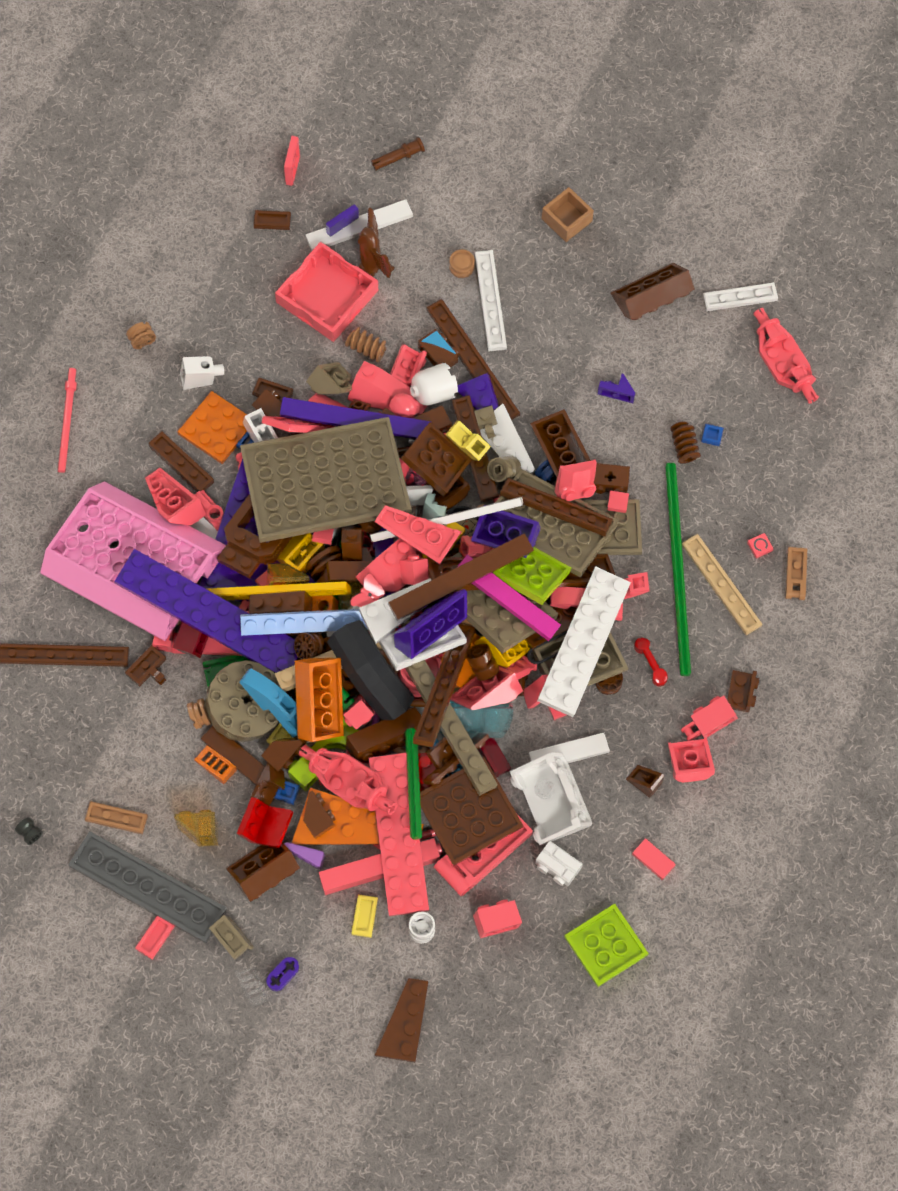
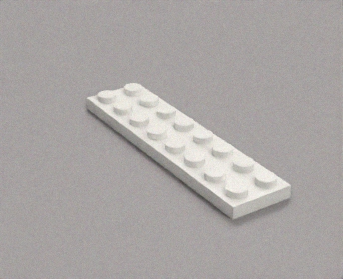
(584, 642)

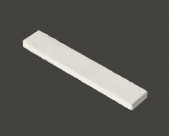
(384, 217)
(490, 300)

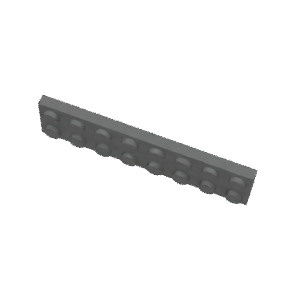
(147, 886)

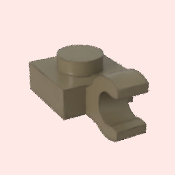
(486, 419)

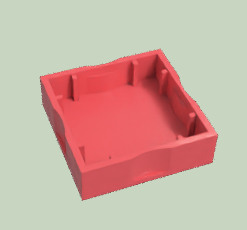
(326, 291)

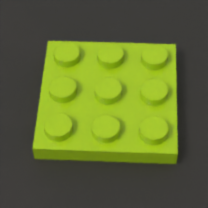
(535, 575)
(606, 945)

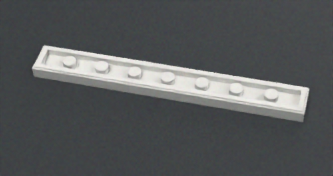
(460, 516)

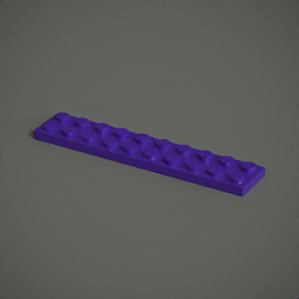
(203, 611)

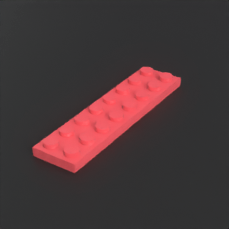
(399, 852)

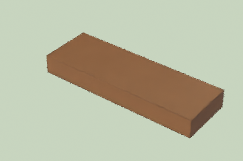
(116, 817)

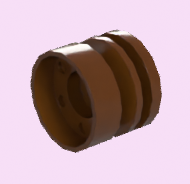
(317, 564)

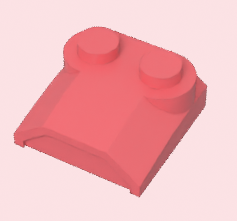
(576, 481)
(691, 760)

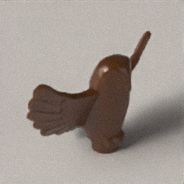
(370, 249)

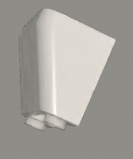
(564, 810)

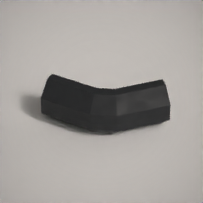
(370, 671)

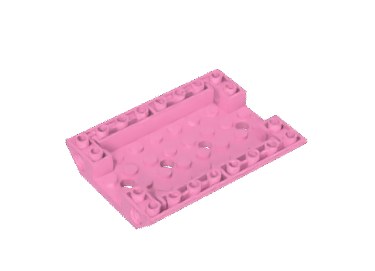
(90, 566)

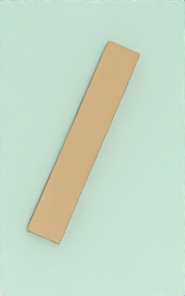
(721, 584)

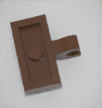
(147, 666)

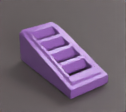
(309, 855)

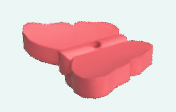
(371, 586)

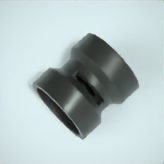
(28, 830)

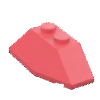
(387, 568)

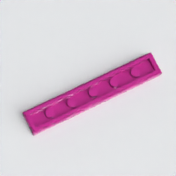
(516, 604)

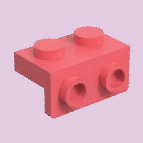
(408, 364)

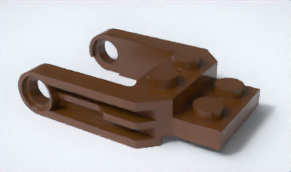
(244, 549)

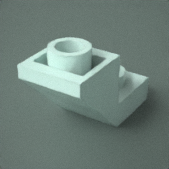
(431, 509)

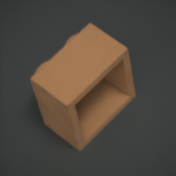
(567, 214)

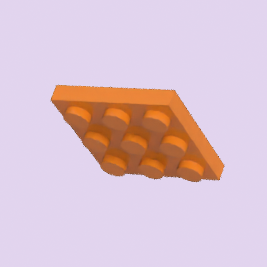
(214, 427)

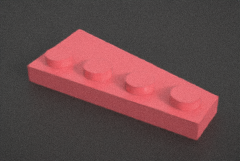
(423, 535)

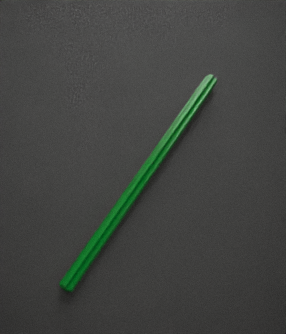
(678, 570)

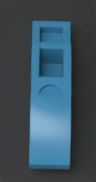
(271, 697)

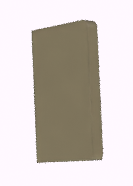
(231, 936)

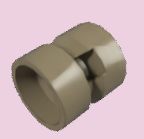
(503, 467)

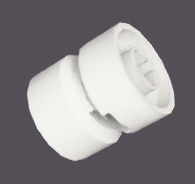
(421, 927)

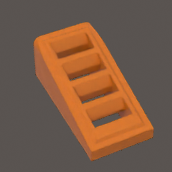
(224, 777)

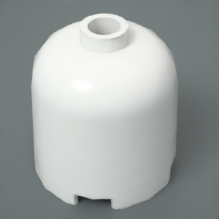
(434, 385)

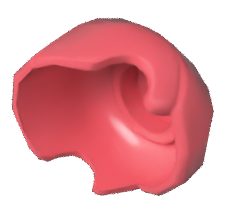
(404, 406)

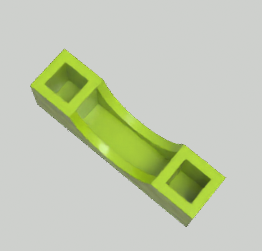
(299, 770)

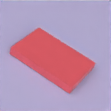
(292, 425)

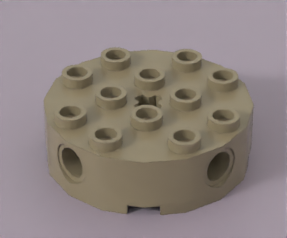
(227, 708)

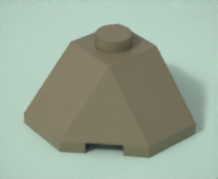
(330, 379)

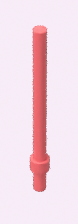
(70, 387)

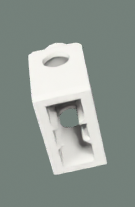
(199, 372)

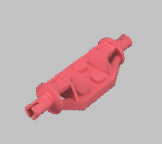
(784, 356)
(348, 779)

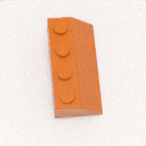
(319, 698)

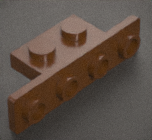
(446, 760)

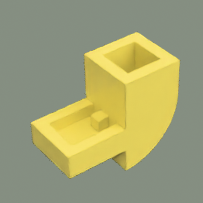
(468, 442)

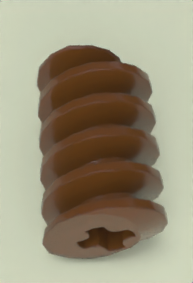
(684, 442)

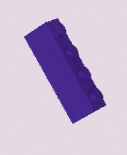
(432, 624)

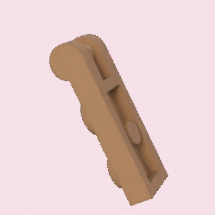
(796, 573)

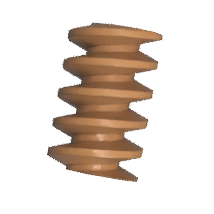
(366, 344)

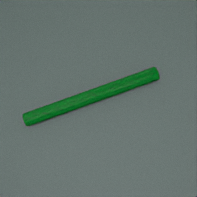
(413, 785)

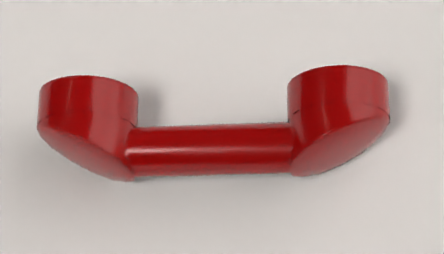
(659, 675)

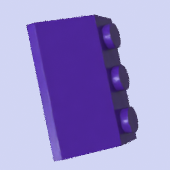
(501, 526)

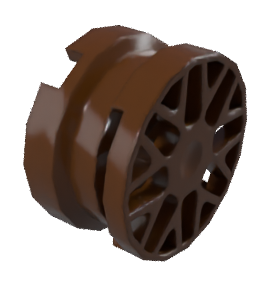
(309, 645)

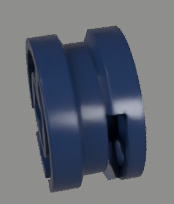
(545, 472)

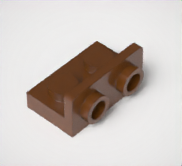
(741, 690)

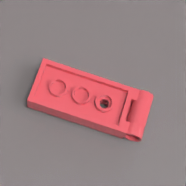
(470, 872)

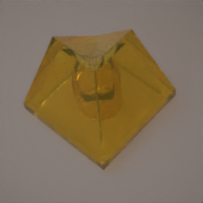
(285, 574)

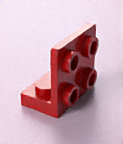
(264, 823)

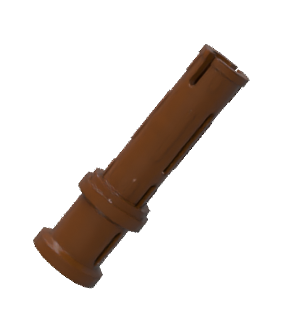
(405, 151)

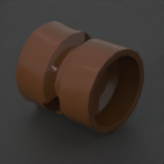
(482, 662)

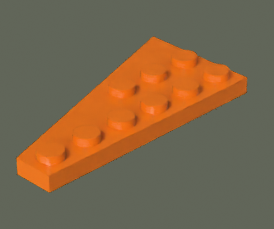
(351, 827)

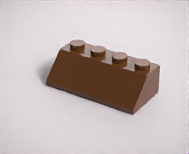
(653, 291)
(559, 441)

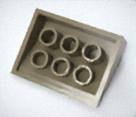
(608, 665)

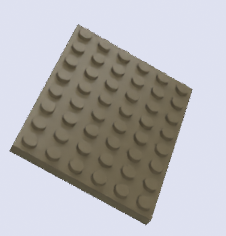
(324, 479)

